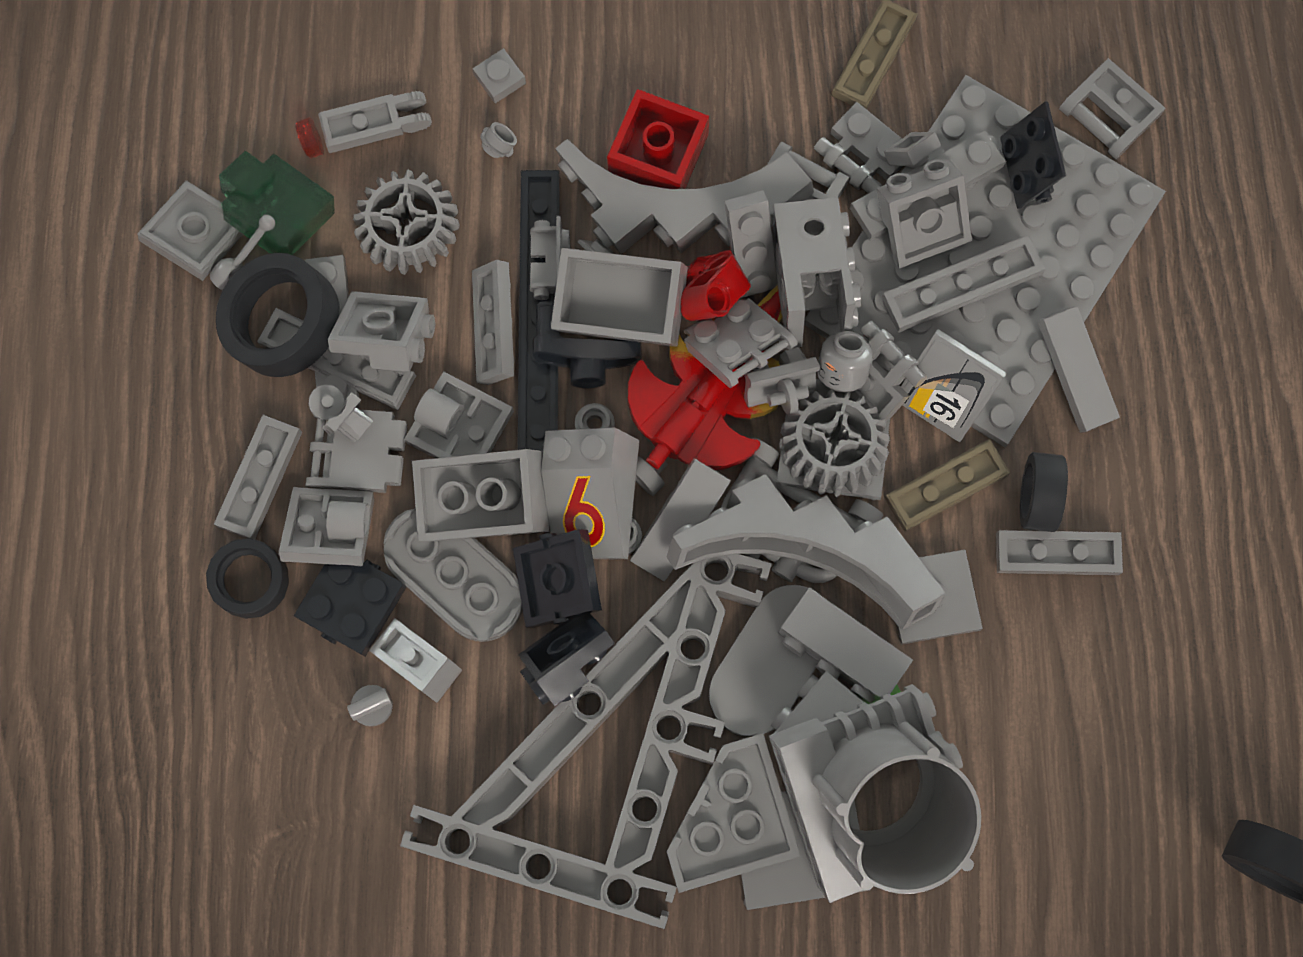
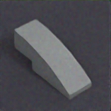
(687, 504)

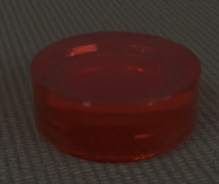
(309, 138)

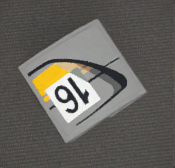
(955, 385)

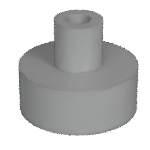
(648, 477)

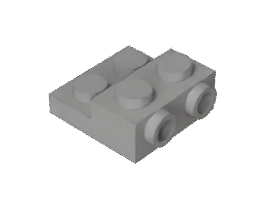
(925, 212)
(383, 328)

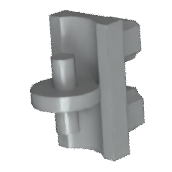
(782, 383)
(342, 415)

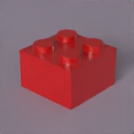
(658, 142)

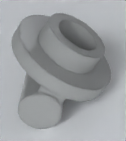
(371, 705)

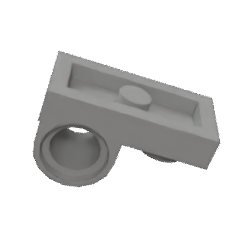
(416, 660)

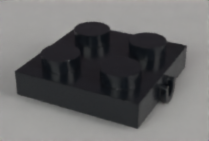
(557, 578)
(350, 604)

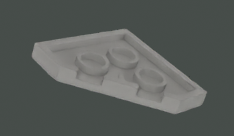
(734, 820)

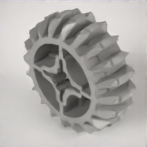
(376, 217)
(869, 450)

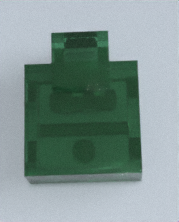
(277, 191)

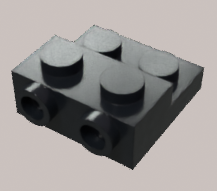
(556, 658)

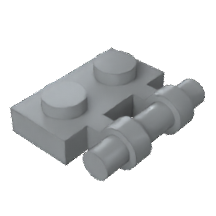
(867, 139)
(884, 388)

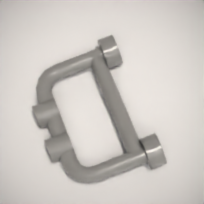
(787, 568)

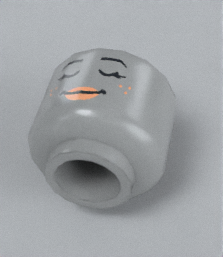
(845, 361)

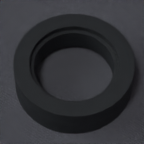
(244, 291)
(1267, 857)

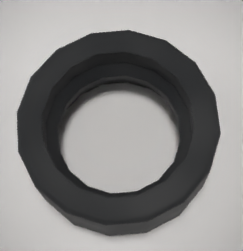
(1043, 492)
(223, 559)

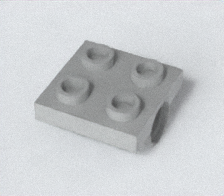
(457, 420)
(327, 526)

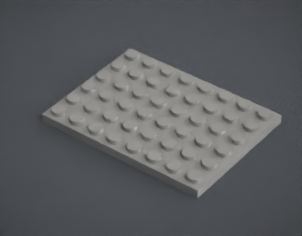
(1076, 234)

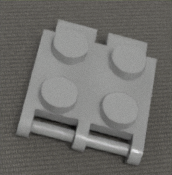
(735, 339)
(362, 464)

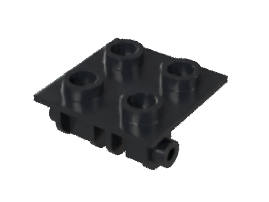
(1033, 157)

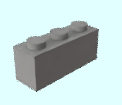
(843, 647)

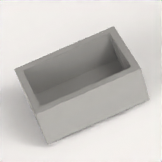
(619, 297)

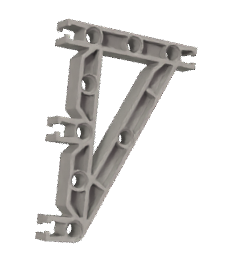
(682, 613)

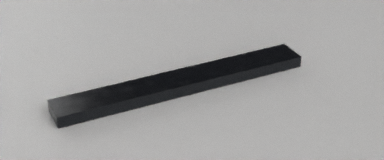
(536, 380)

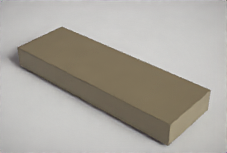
(874, 54)
(947, 485)

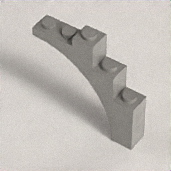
(681, 215)
(815, 532)

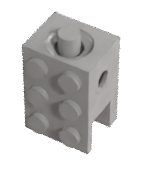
(814, 263)

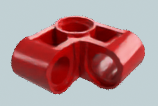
(713, 286)

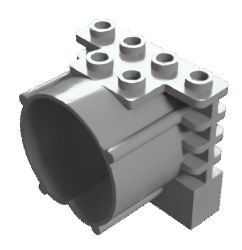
(831, 762)

